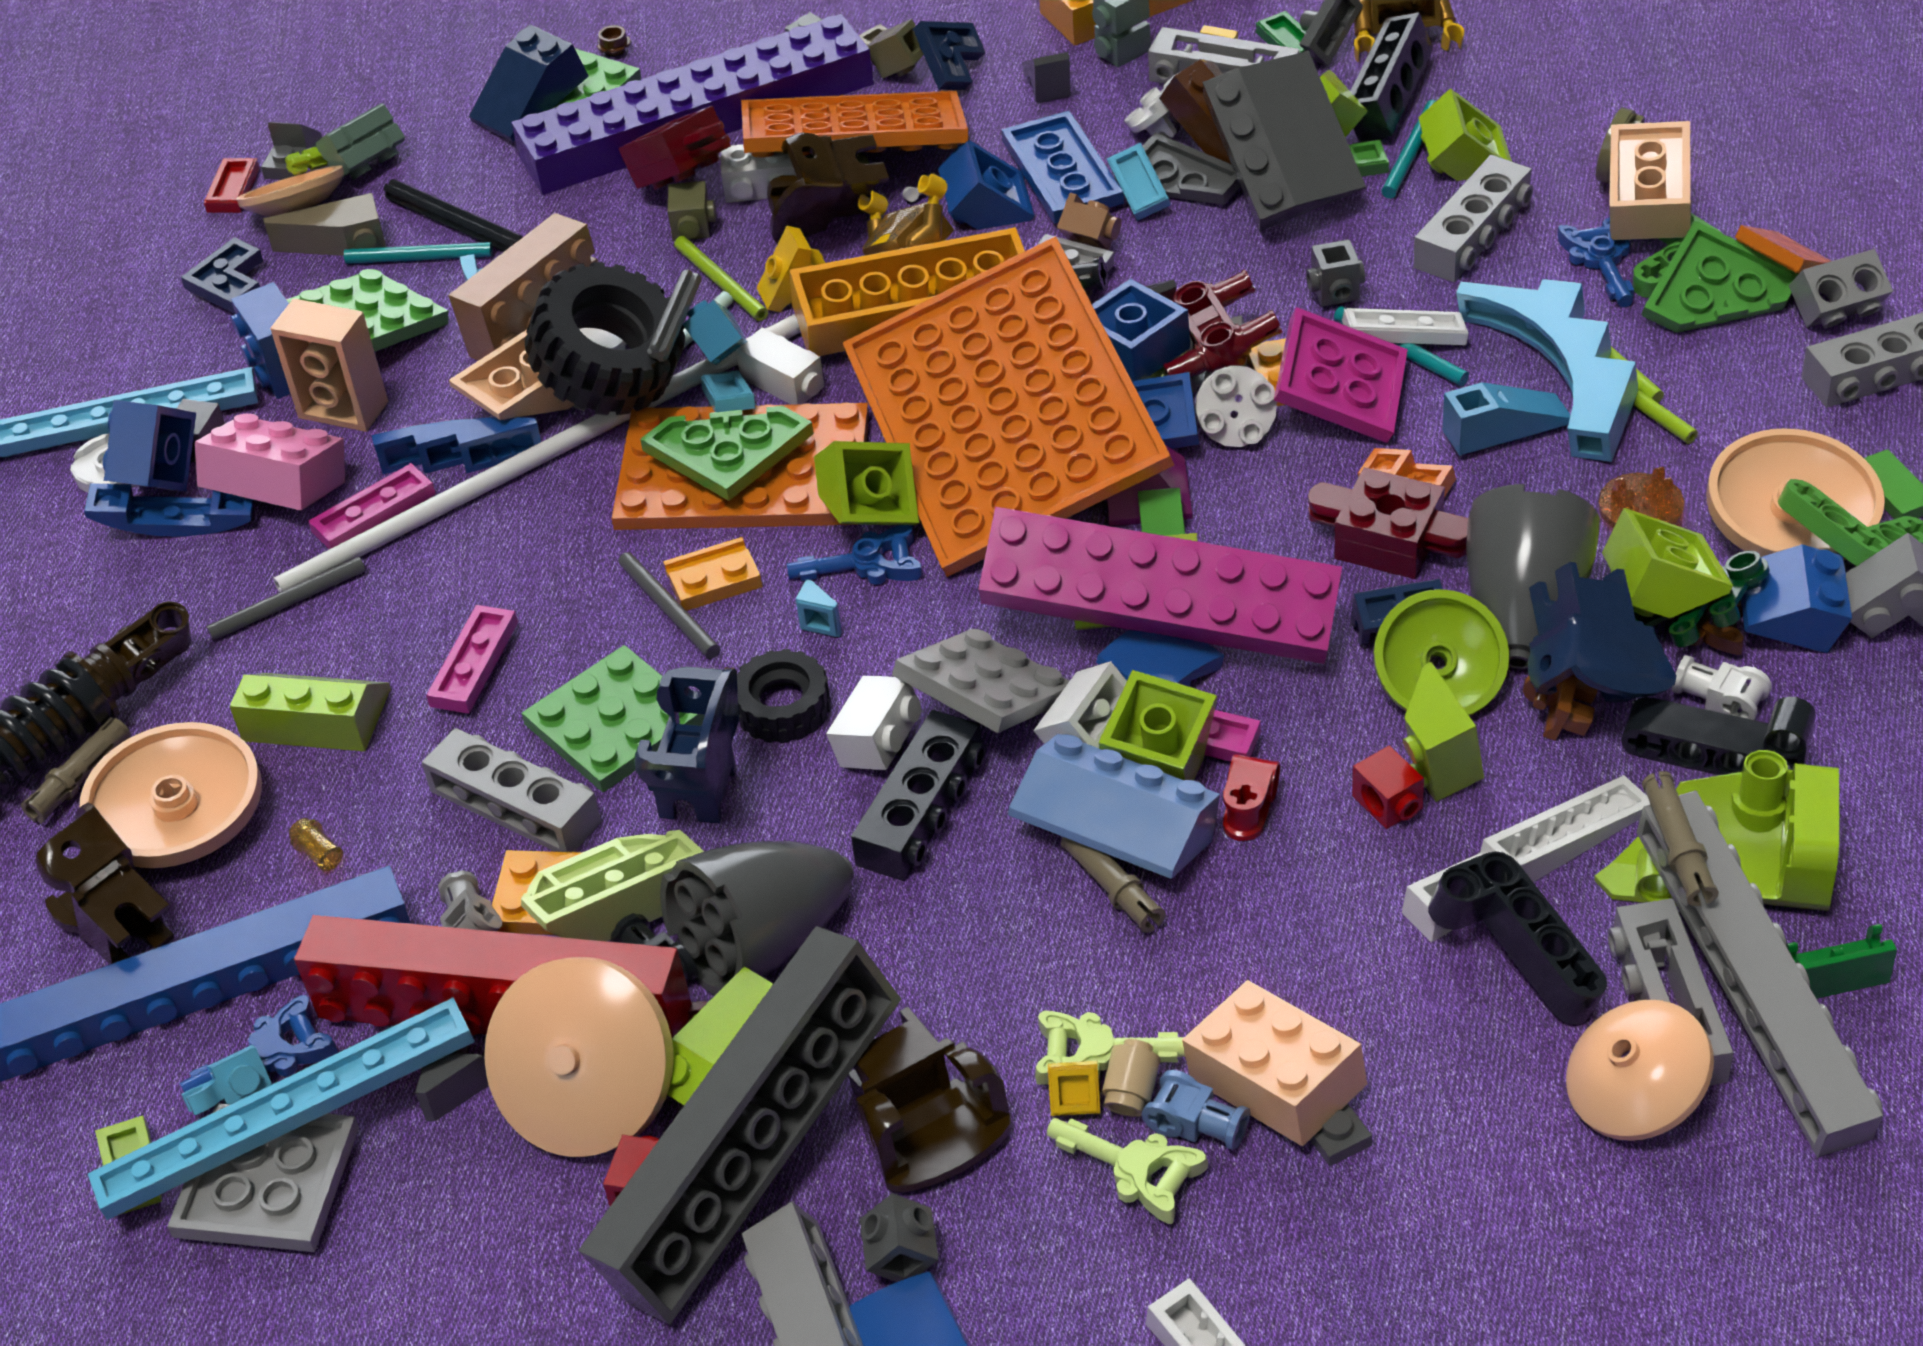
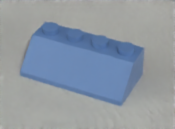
(1116, 805)

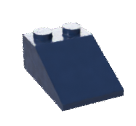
(527, 79)

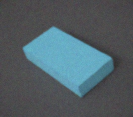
(1138, 181)
(727, 391)

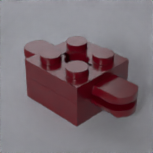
(675, 149)
(1388, 522)

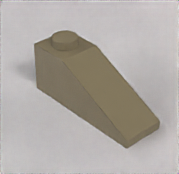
(327, 228)

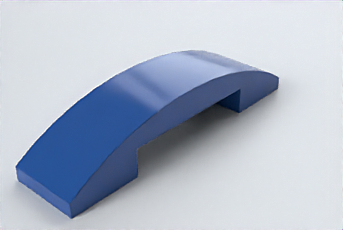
(165, 516)

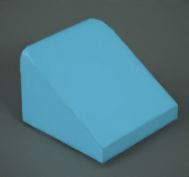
(817, 610)

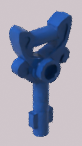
(1601, 252)
(867, 559)
(272, 1047)

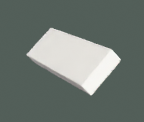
(1409, 325)

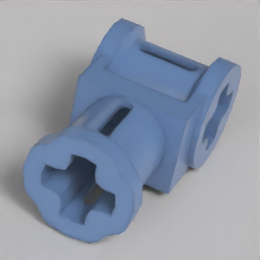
(1193, 1111)

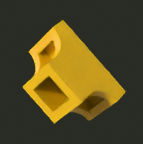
(789, 254)

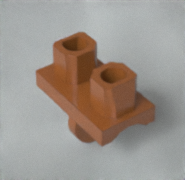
(1562, 710)

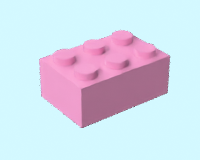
(270, 461)

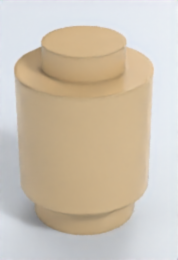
(1130, 1077)

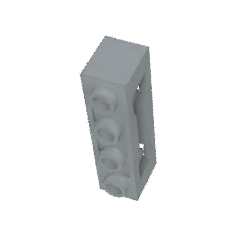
(1225, 52)
(1641, 940)

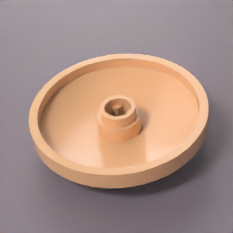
(1756, 468)
(176, 791)
(578, 1056)

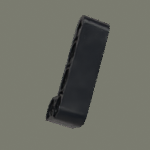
(1716, 740)
(1527, 928)

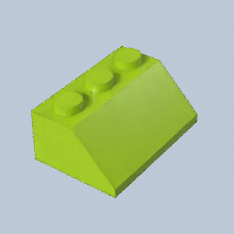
(1664, 565)
(308, 710)

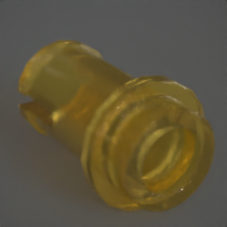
(309, 837)

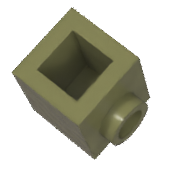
(895, 50)
(690, 210)

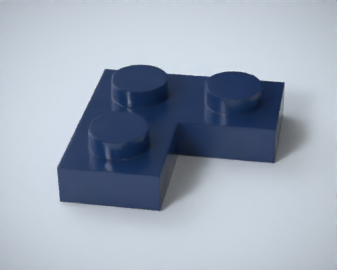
(946, 48)
(224, 273)

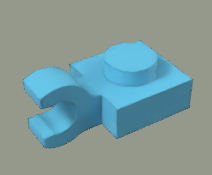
(231, 1081)

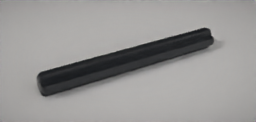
(450, 215)

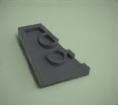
(1189, 172)

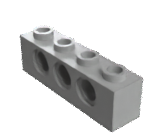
(1472, 218)
(1865, 361)
(512, 791)

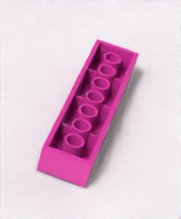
(1160, 584)

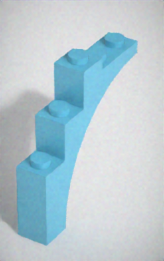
(1578, 347)

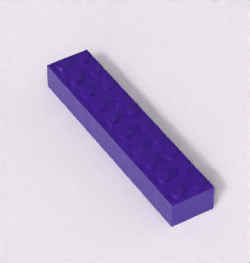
(584, 135)

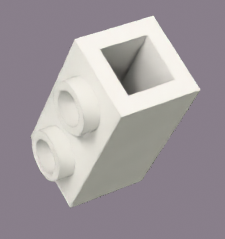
(780, 367)

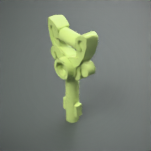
(1094, 1042)
(1136, 1164)

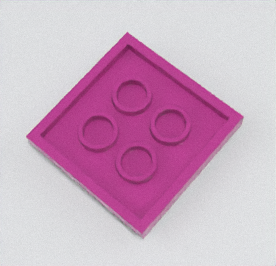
(1341, 375)

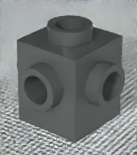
(1335, 273)
(898, 1238)

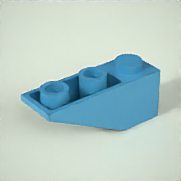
(714, 330)
(1497, 414)

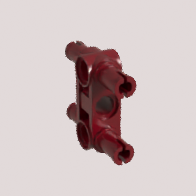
(1213, 333)

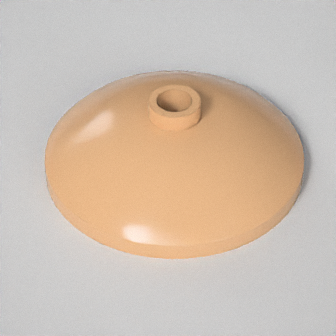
(292, 192)
(1651, 1085)

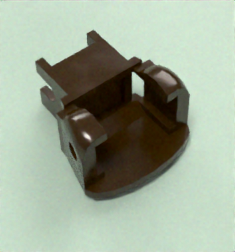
(822, 185)
(103, 892)
(917, 1117)

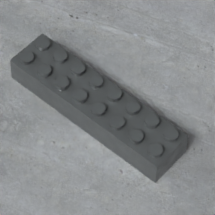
(741, 1125)

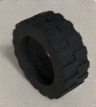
(786, 721)

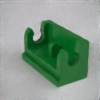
(1849, 964)

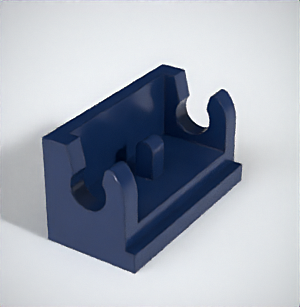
(1373, 606)

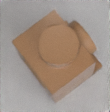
(1089, 223)

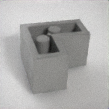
(1887, 587)

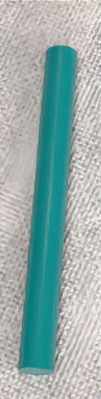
(1404, 160)
(417, 253)
(1426, 359)

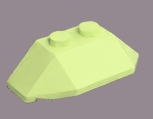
(605, 884)

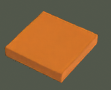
(1779, 248)

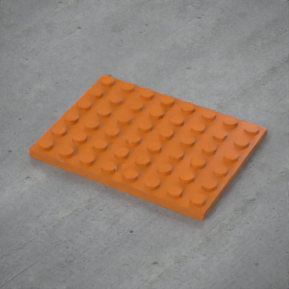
(1006, 401)

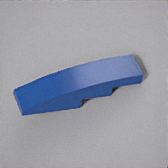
(444, 444)

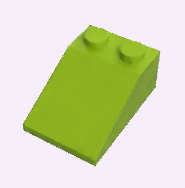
(712, 1030)

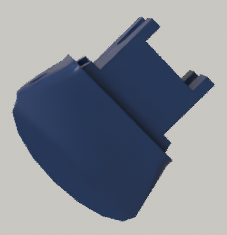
(1596, 638)
(693, 759)

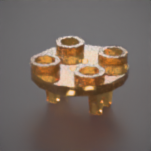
(1644, 494)

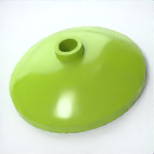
(1447, 627)

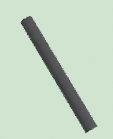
(285, 598)
(669, 605)

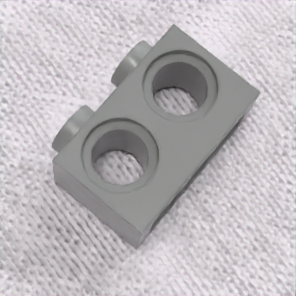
(1837, 282)

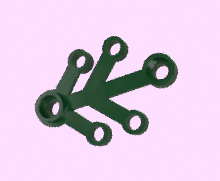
(1745, 572)

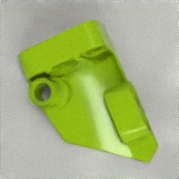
(1776, 821)

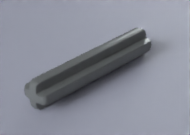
(674, 315)

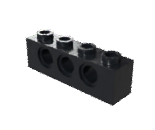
(1391, 75)
(918, 795)

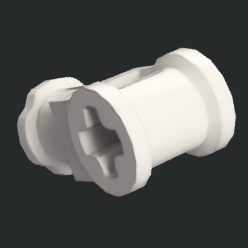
(1723, 688)

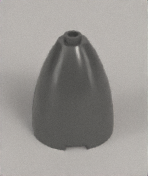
(1524, 540)
(751, 904)

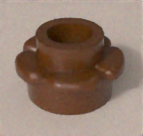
(613, 40)

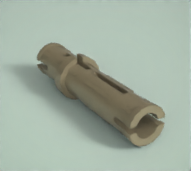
(64, 781)
(1685, 854)
(1123, 890)

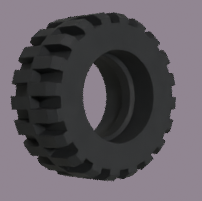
(585, 370)

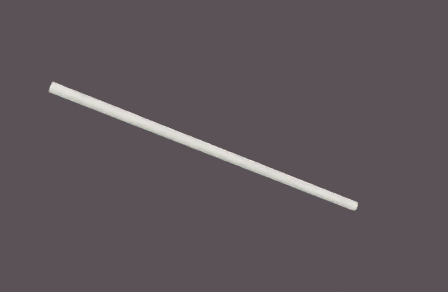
(501, 473)

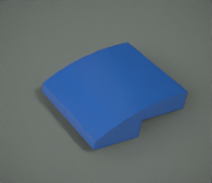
(1161, 656)
(907, 1315)

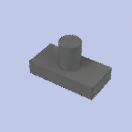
(1328, 28)

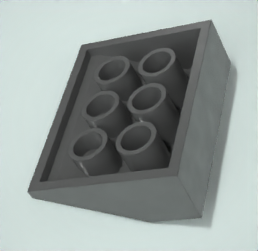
(1282, 138)

